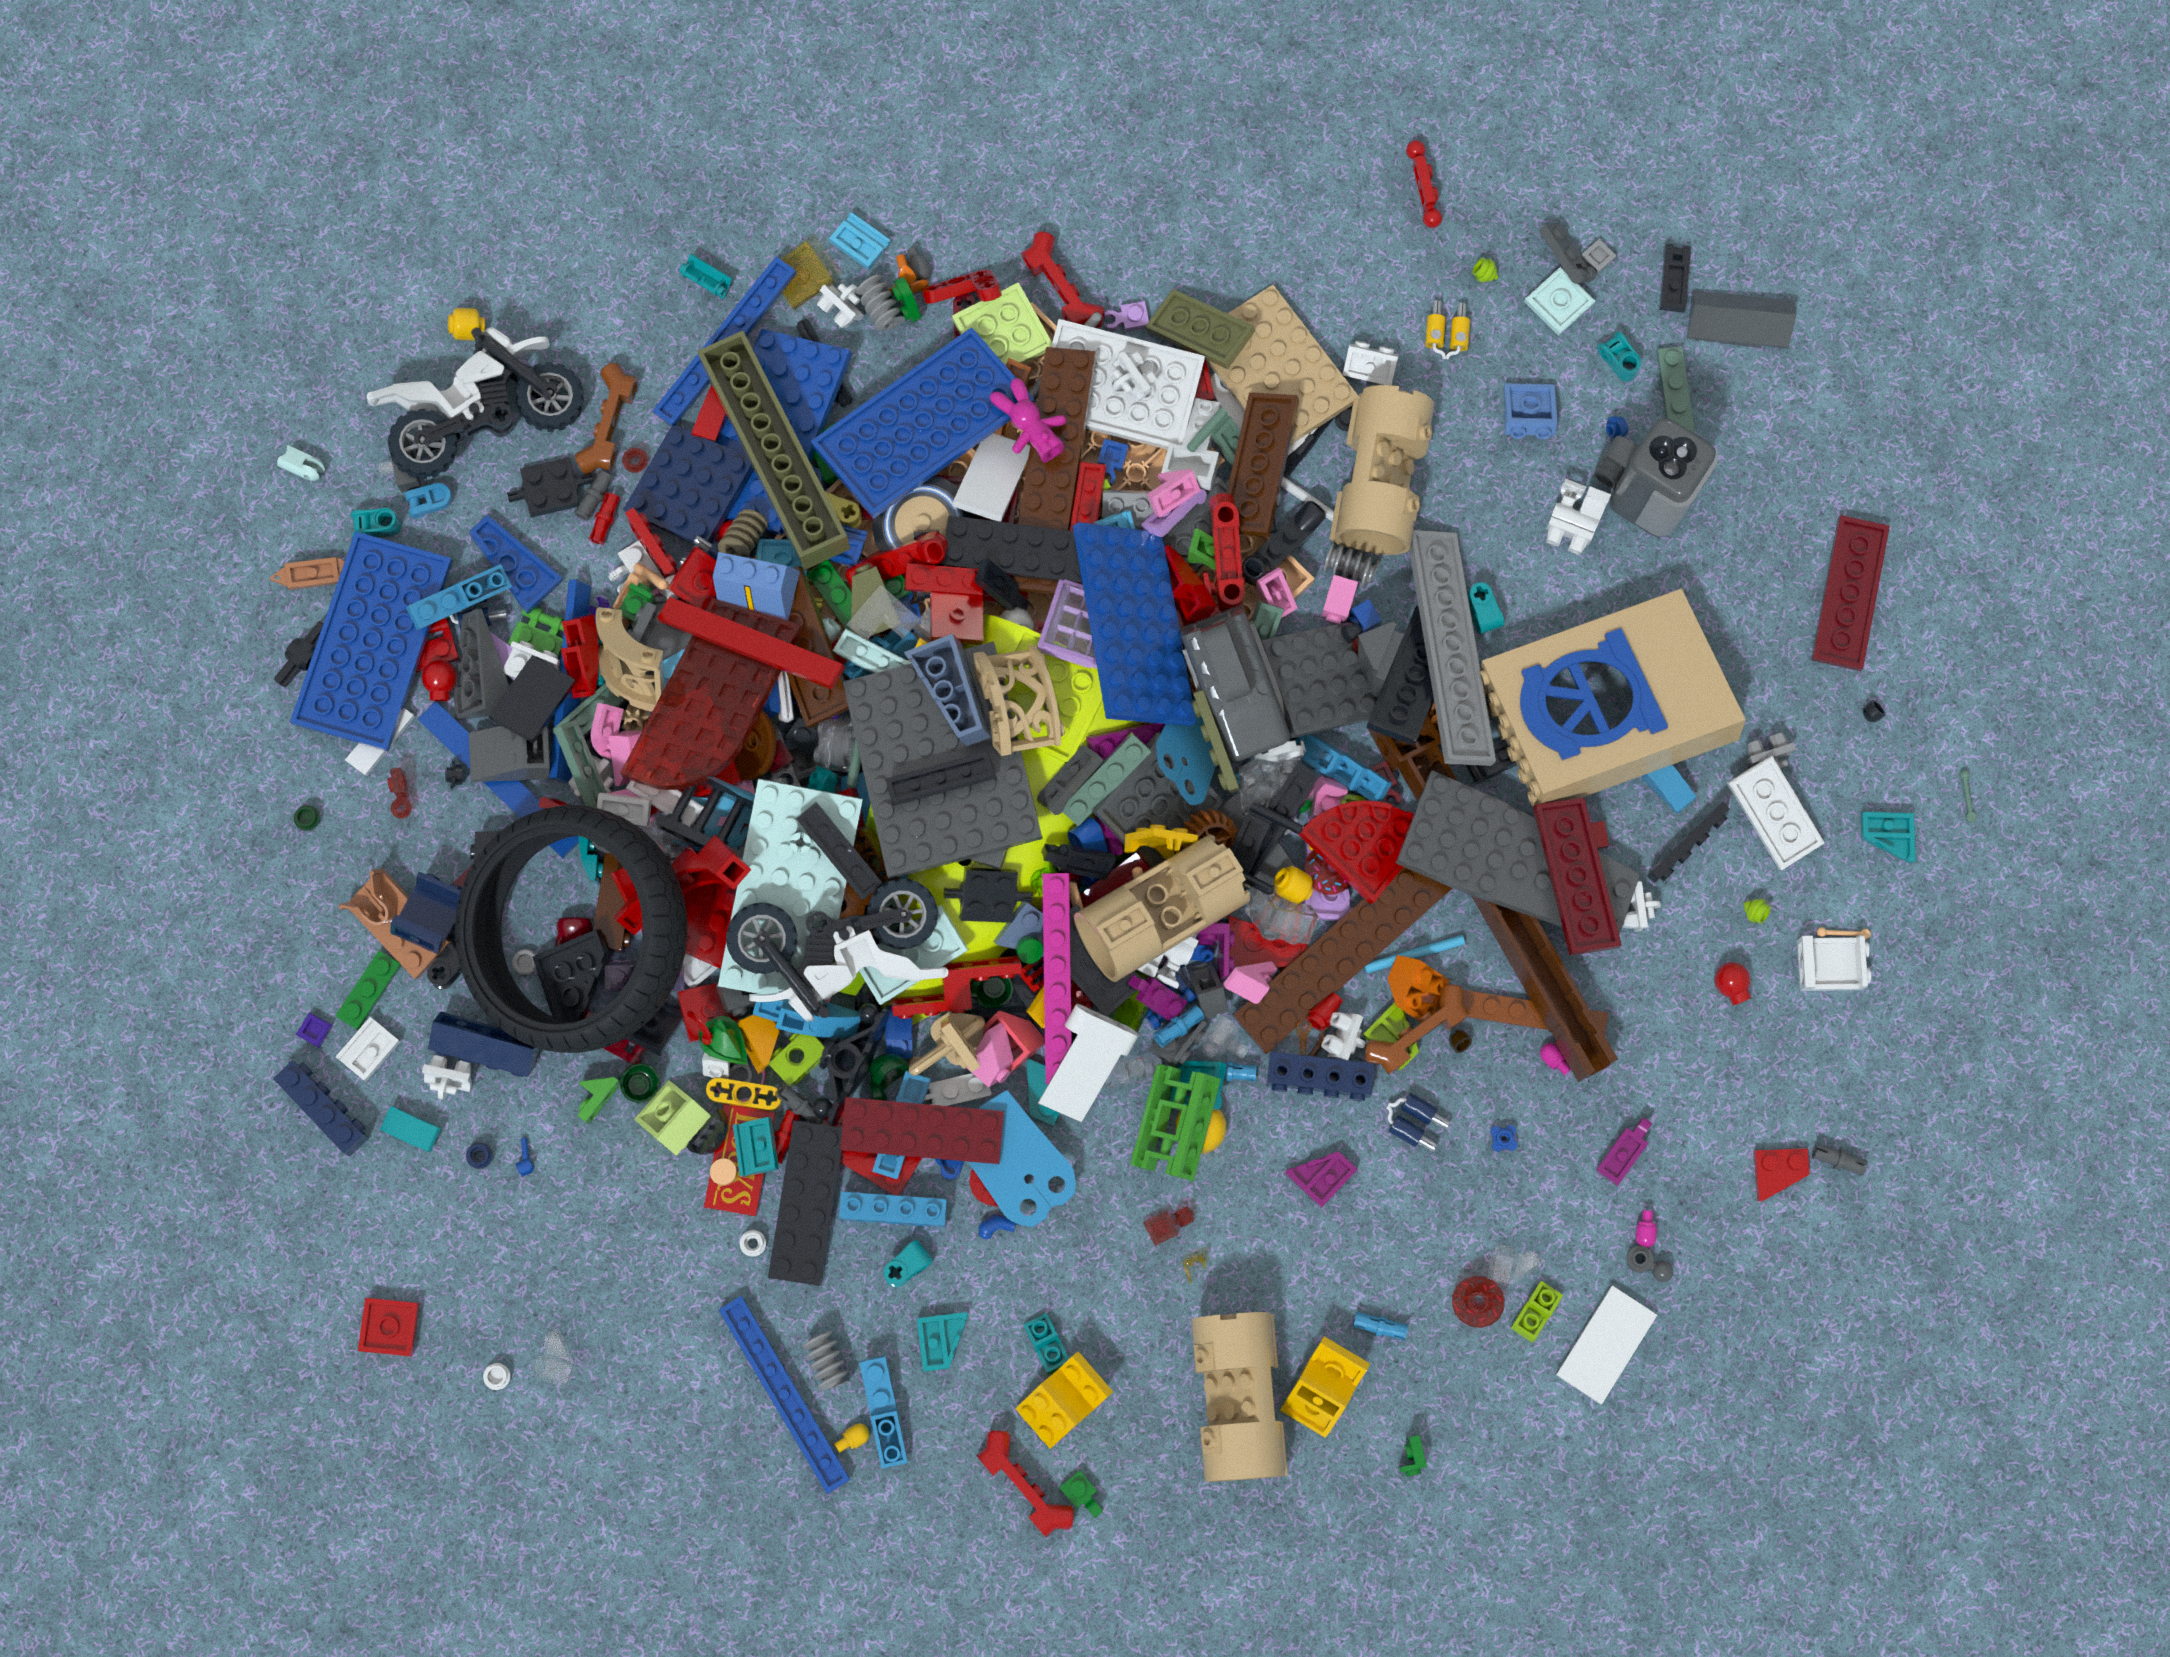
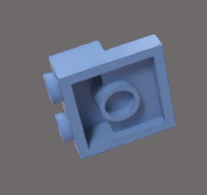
(1530, 410)

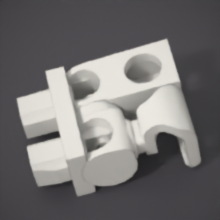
(1572, 523)
(1176, 956)

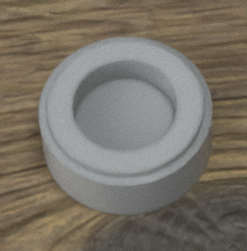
(523, 962)

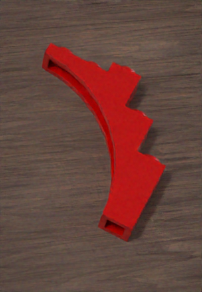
(711, 865)

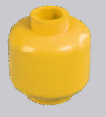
(463, 321)
(1293, 884)

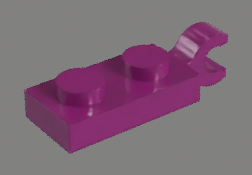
(1157, 997)
(1624, 1153)

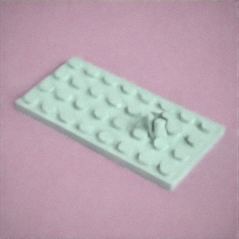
(787, 873)

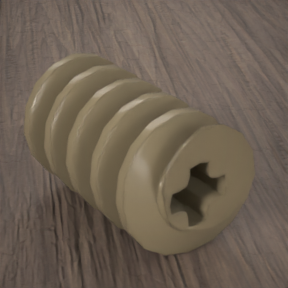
(743, 533)

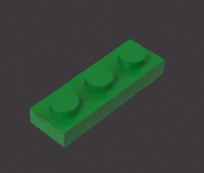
(368, 990)

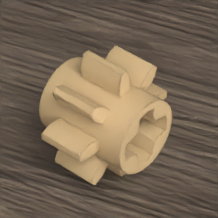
(634, 718)

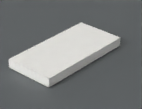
(992, 478)
(1775, 813)
(1606, 1345)

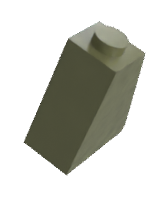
(863, 585)

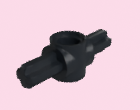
(298, 655)

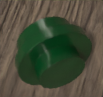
(306, 818)

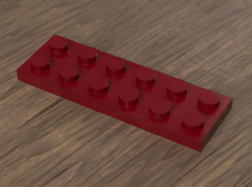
(1850, 593)
(1577, 876)
(922, 1130)

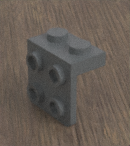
(656, 634)

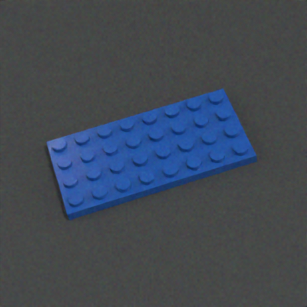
(806, 384)
(918, 423)
(1134, 625)
(369, 642)

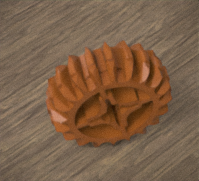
(1199, 824)

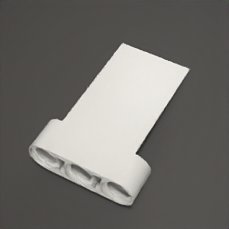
(1087, 1061)

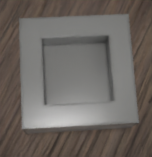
(1598, 256)

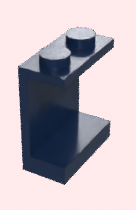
(428, 913)

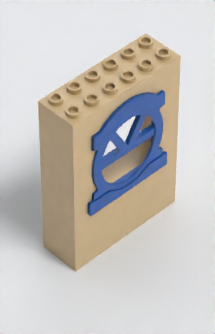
(1676, 711)

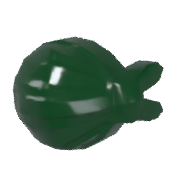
(992, 992)
(885, 1071)

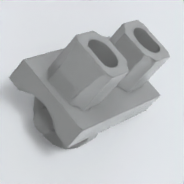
(1779, 746)

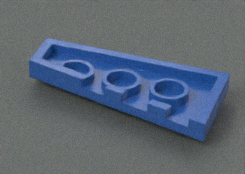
(528, 574)

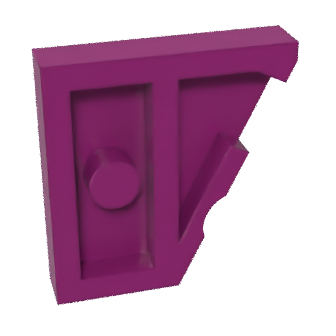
(1322, 1176)

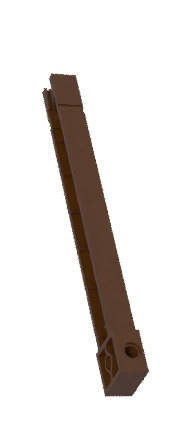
(1517, 933)

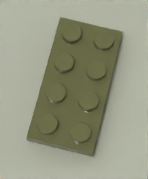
(1200, 328)
(1210, 733)

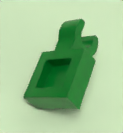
(1079, 1492)

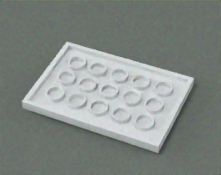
(1167, 406)

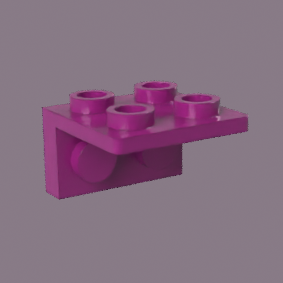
(1219, 933)

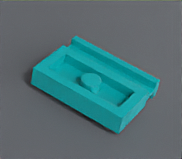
(755, 1147)

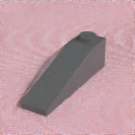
(480, 670)

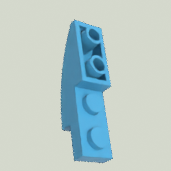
(458, 597)
(840, 1021)
(883, 1411)

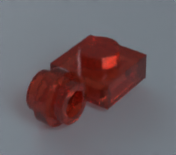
(398, 785)
(1162, 1228)

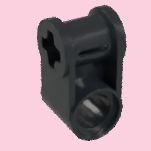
(447, 964)

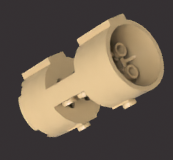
(1388, 434)
(1162, 907)
(1237, 1364)

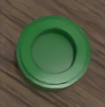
(1029, 949)

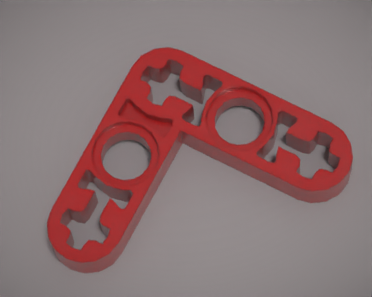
(981, 281)

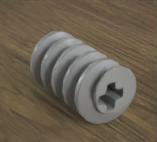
(877, 304)
(1350, 565)
(825, 1361)

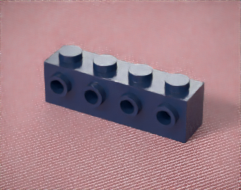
(481, 1044)
(1320, 1075)
(321, 1108)

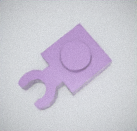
(1132, 316)

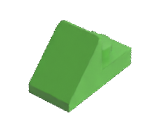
(1201, 549)
(602, 1091)

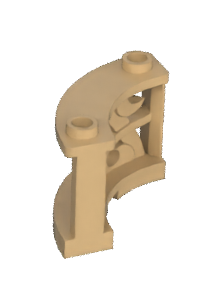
(622, 650)
(997, 667)

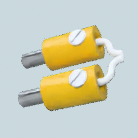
(1436, 329)

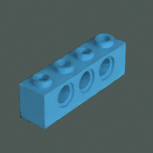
(893, 1209)

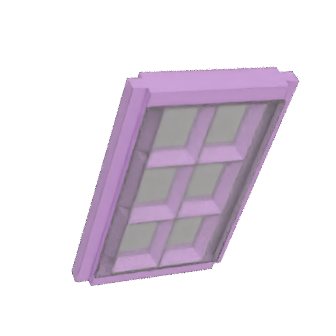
(1068, 627)

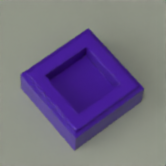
(314, 1030)

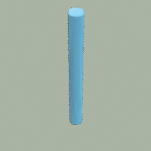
(1416, 953)

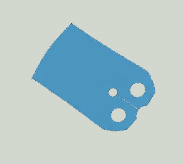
(1189, 743)
(1023, 1152)

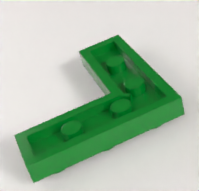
(838, 594)

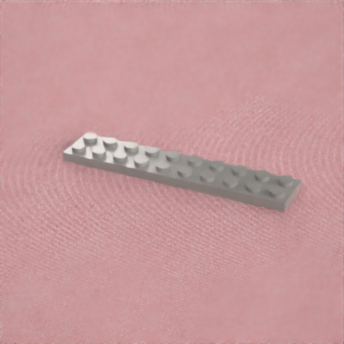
(1451, 649)

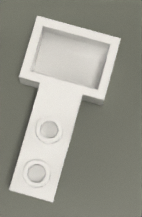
(1202, 461)

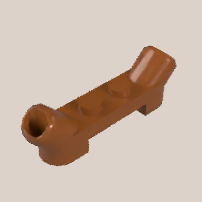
(604, 452)
(1450, 1014)

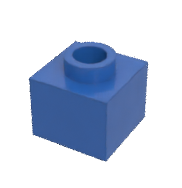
(1365, 616)

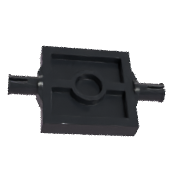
(550, 487)
(988, 895)

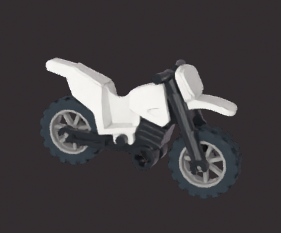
(477, 402)
(841, 939)

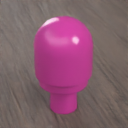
(1553, 1058)
(1646, 1230)

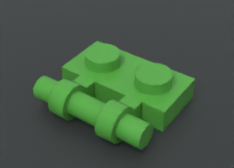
(538, 638)

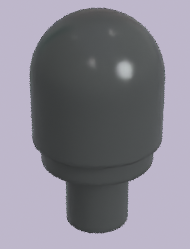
(919, 264)

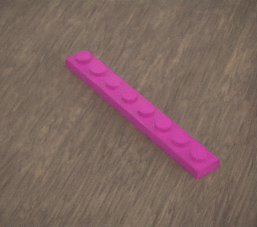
(1056, 969)

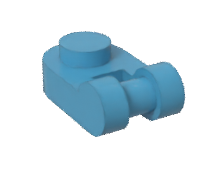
(437, 497)

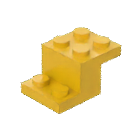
(1325, 1387)
(1064, 1400)

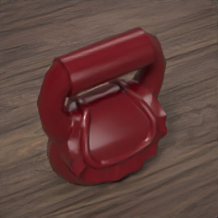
(571, 928)

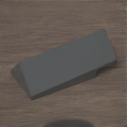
(1741, 319)
(1376, 654)

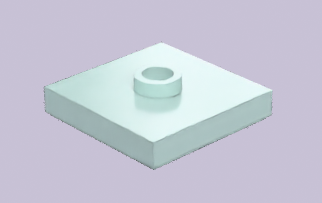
(1559, 301)

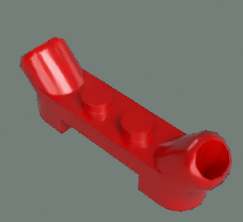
(1039, 260)
(924, 550)
(1226, 551)
(1047, 1516)

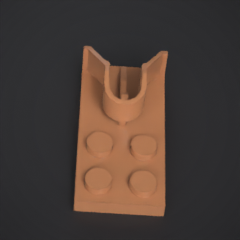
(376, 907)

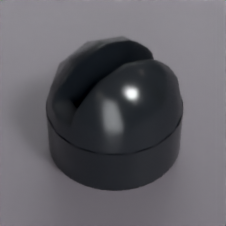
(1350, 631)
(1873, 711)

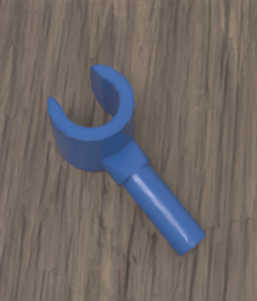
(525, 1166)

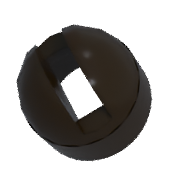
(1460, 1041)

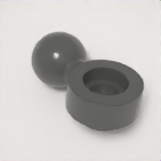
(1661, 1270)

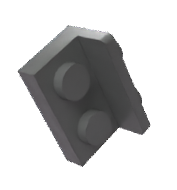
(1178, 1049)

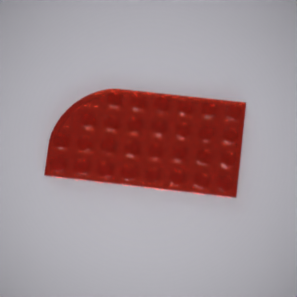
(706, 707)

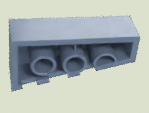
(950, 683)

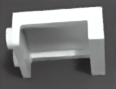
(1833, 963)

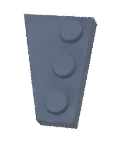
(1026, 922)

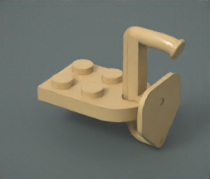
(956, 1040)

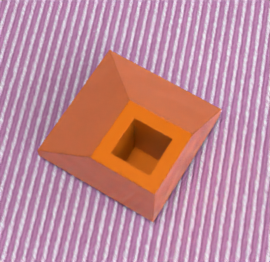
(1415, 986)

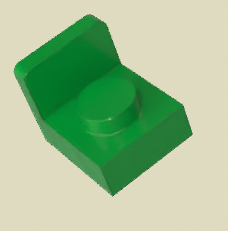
(636, 597)
(1415, 1452)

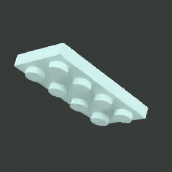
(938, 950)

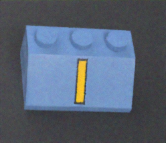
(755, 584)

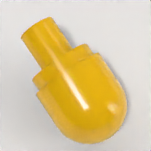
(853, 1437)

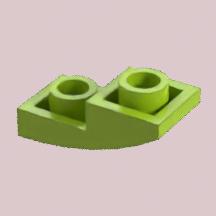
(1536, 1311)

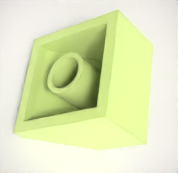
(672, 1117)

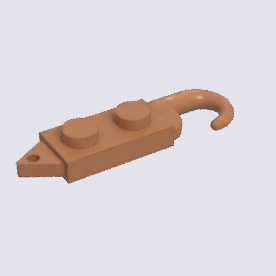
(309, 573)

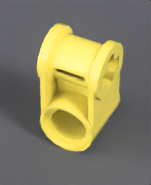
(845, 507)

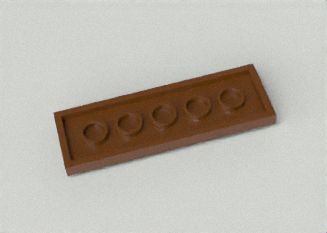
(1261, 459)
(814, 700)

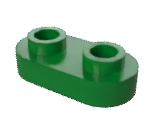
(909, 307)

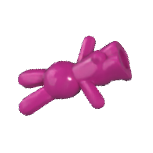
(1027, 418)

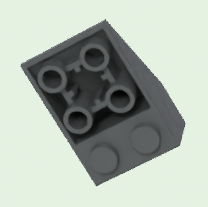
(505, 756)

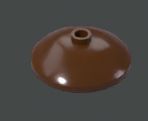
(758, 749)

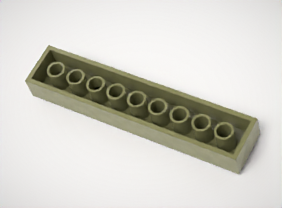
(774, 450)

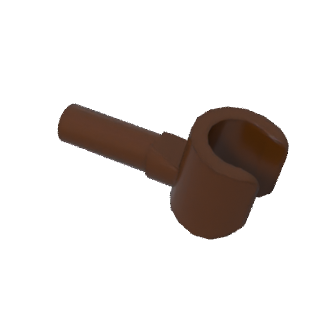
(1317, 1047)

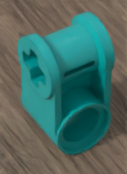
(1618, 352)
(371, 522)
(1484, 612)
(911, 1261)

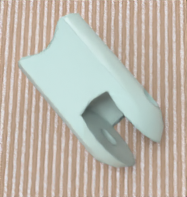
(301, 464)

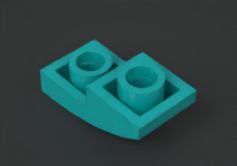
(592, 863)
(410, 1129)
(1046, 1343)

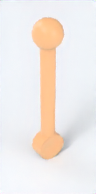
(1821, 932)

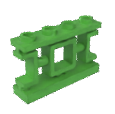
(1191, 1126)

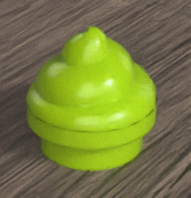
(1485, 270)
(1757, 910)

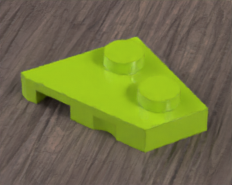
(1388, 1027)

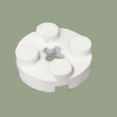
(1287, 751)

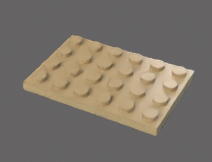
(1287, 361)

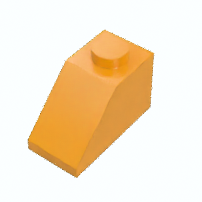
(759, 1039)

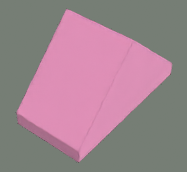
(1275, 591)

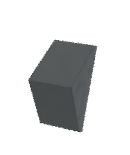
(803, 765)

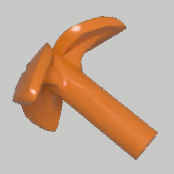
(906, 272)

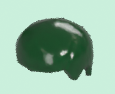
(639, 1082)

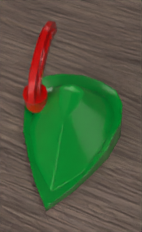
(721, 1039)

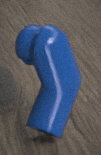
(1201, 953)
(994, 1223)

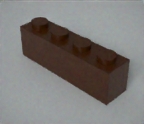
(608, 905)

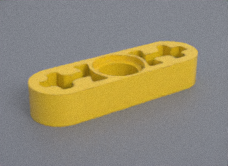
(725, 1083)

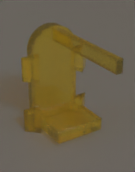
(1190, 1261)

